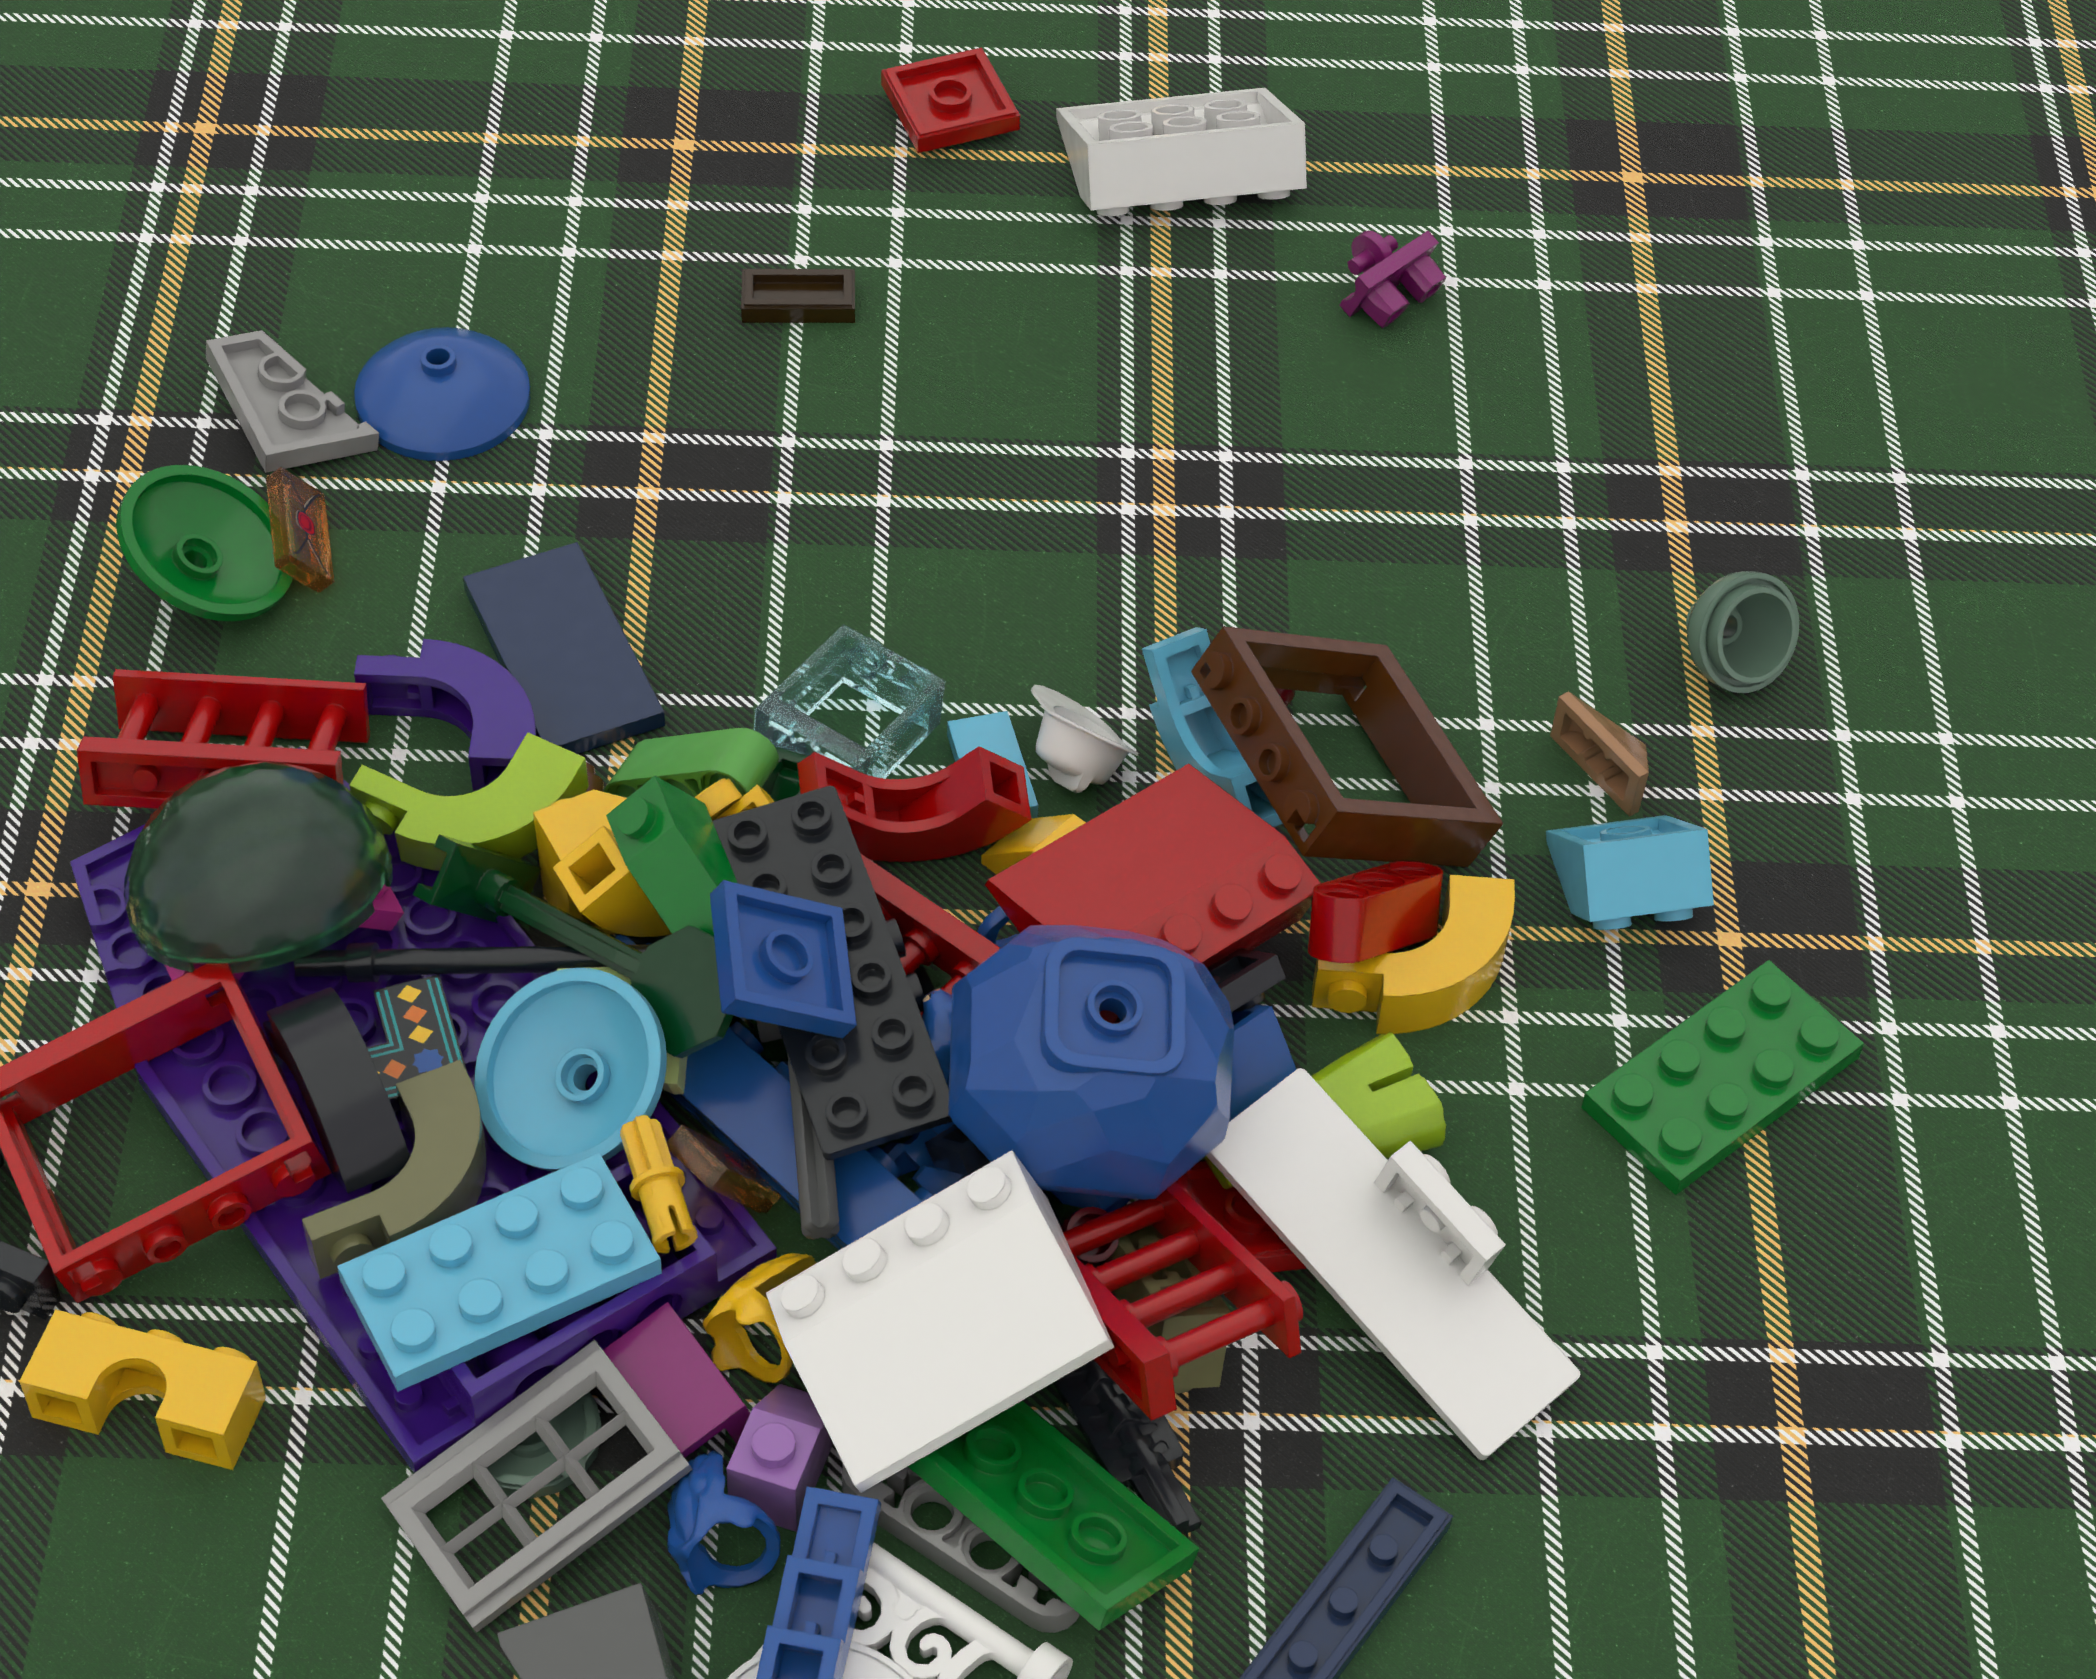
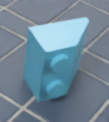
(1633, 870)

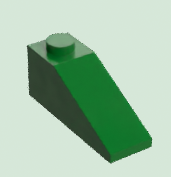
(671, 852)

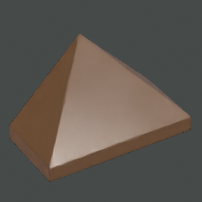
(1602, 750)

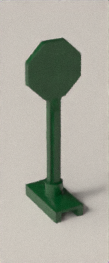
(672, 974)

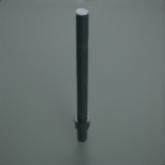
(368, 962)

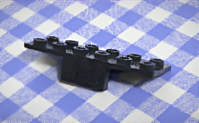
(884, 1072)

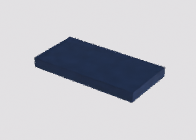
(564, 649)

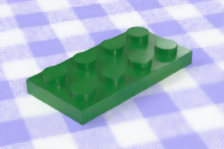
(1721, 1076)
(1058, 1514)

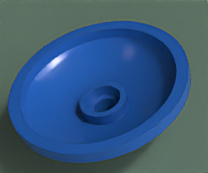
(443, 394)

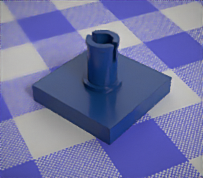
(782, 960)

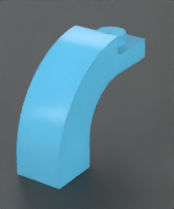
(1191, 726)

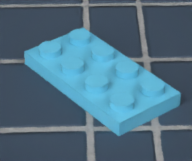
(499, 1271)

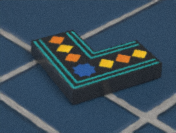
(416, 1032)

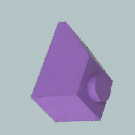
(779, 1455)

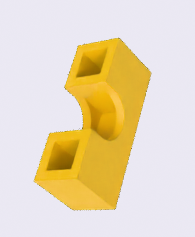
(94, 1364)

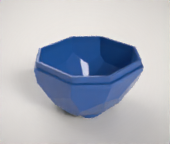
(1085, 1097)

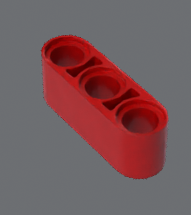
(1374, 911)

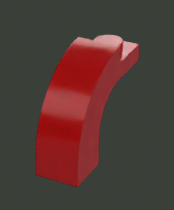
(926, 815)

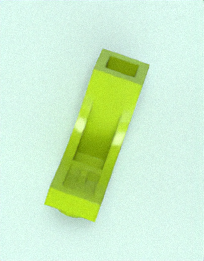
(491, 817)

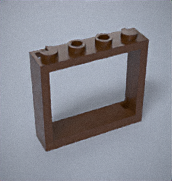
(1447, 809)

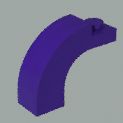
(459, 688)

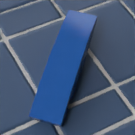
(821, 1587)

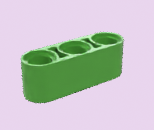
(698, 761)

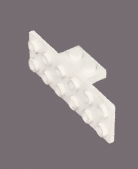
(1397, 1258)

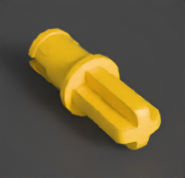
(657, 1184)

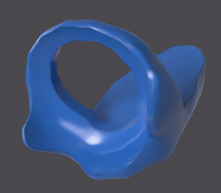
(695, 1508)

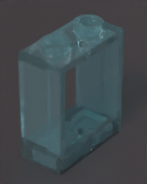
(863, 666)

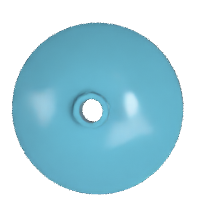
(546, 1047)

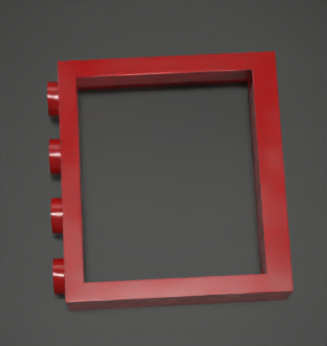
(109, 1049)

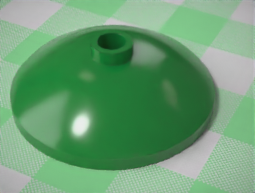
(201, 543)

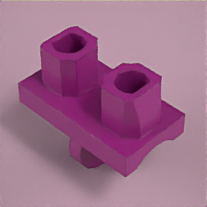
(1385, 270)

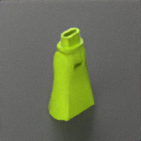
(1380, 1098)

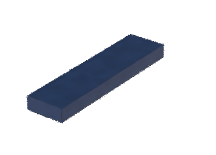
(1354, 1588)

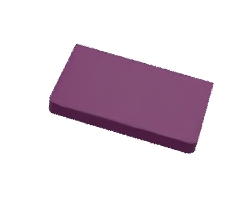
(677, 1381)

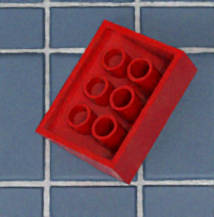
(1166, 865)

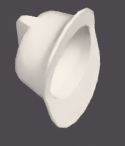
(1076, 742)

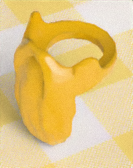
(748, 1304)

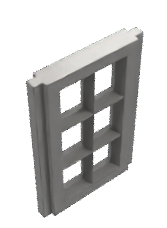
(573, 1533)

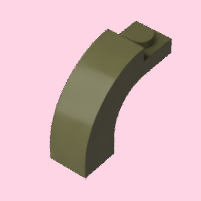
(436, 1182)

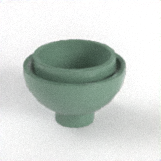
(1743, 631)

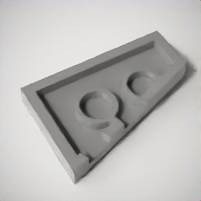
(280, 408)

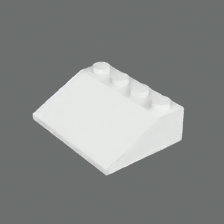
(1184, 150)
(938, 1320)

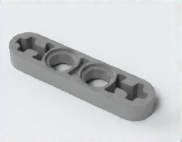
(952, 1547)

